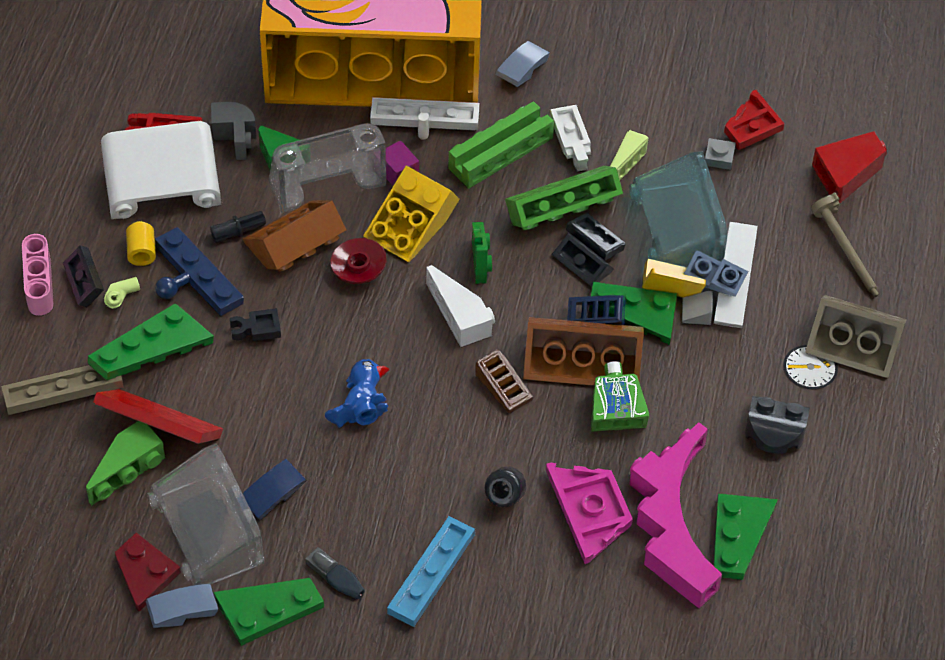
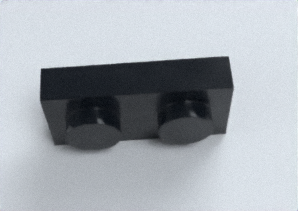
(83, 276)

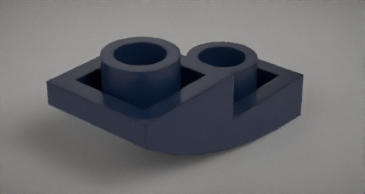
(273, 487)

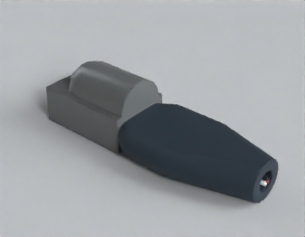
(335, 575)

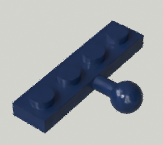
(196, 270)

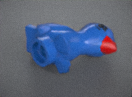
(363, 401)

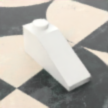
(460, 307)

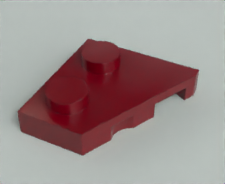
(144, 569)

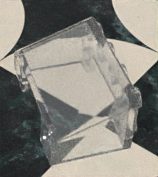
(320, 157)

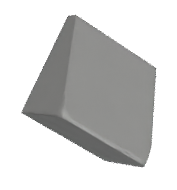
(697, 308)

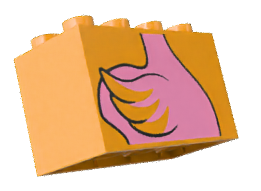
(370, 49)

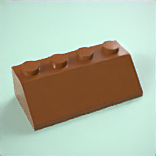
(579, 350)

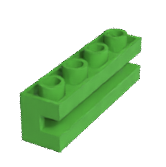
(500, 145)

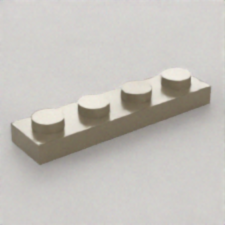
(56, 389)

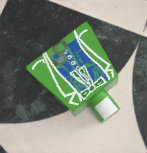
(618, 401)

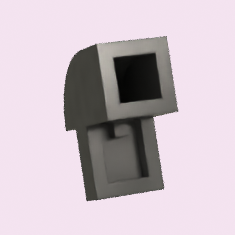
(234, 123)

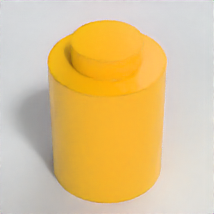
(140, 244)

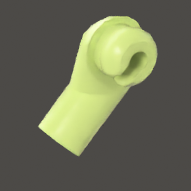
(118, 291)

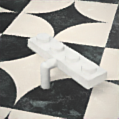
(424, 114)

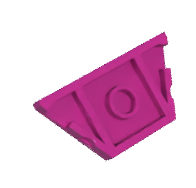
(591, 507)

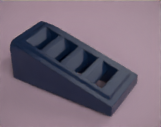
(606, 301)

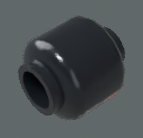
(497, 490)

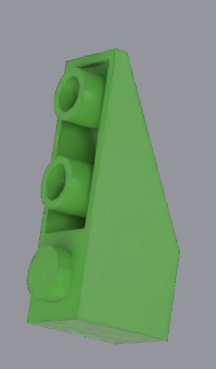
(127, 457)

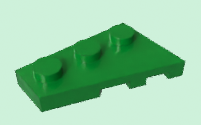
(643, 308)
(738, 532)
(267, 607)

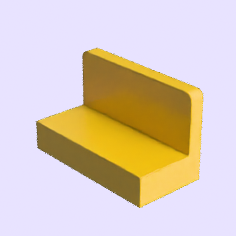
(671, 279)

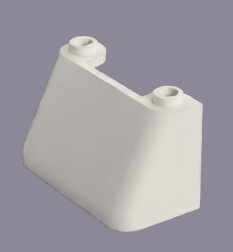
(159, 165)

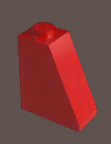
(849, 163)

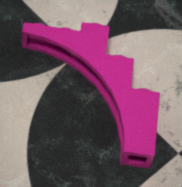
(671, 550)

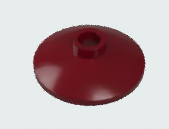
(358, 260)

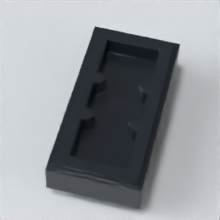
(595, 236)

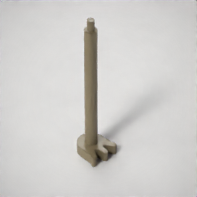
(825, 208)

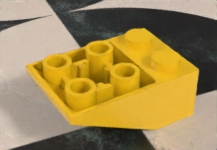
(411, 214)

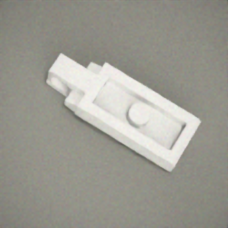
(572, 135)

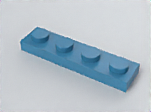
(431, 571)

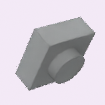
(720, 153)

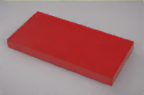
(158, 416)

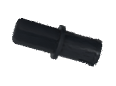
(237, 226)

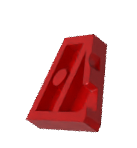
(753, 122)

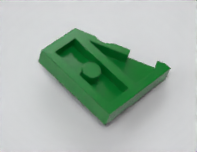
(480, 248)

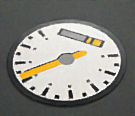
(809, 370)

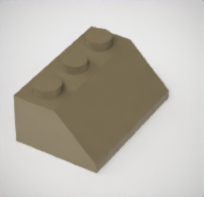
(855, 336)

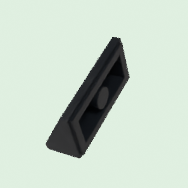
(582, 260)

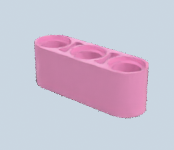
(37, 274)

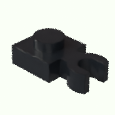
(261, 325)

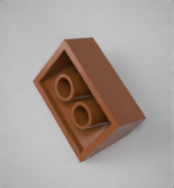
(296, 234)

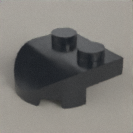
(776, 424)

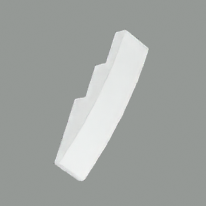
(739, 252)

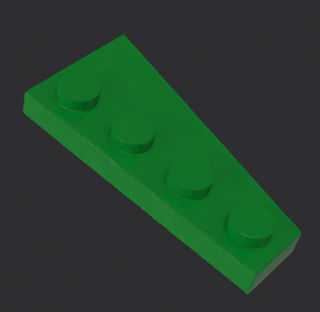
(150, 342)

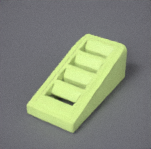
(630, 152)

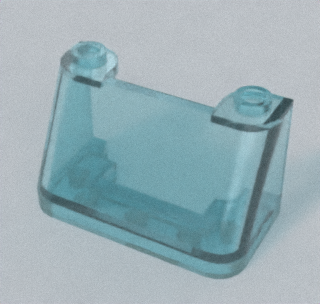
(681, 210)

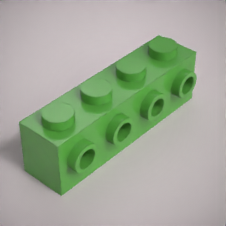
(564, 196)

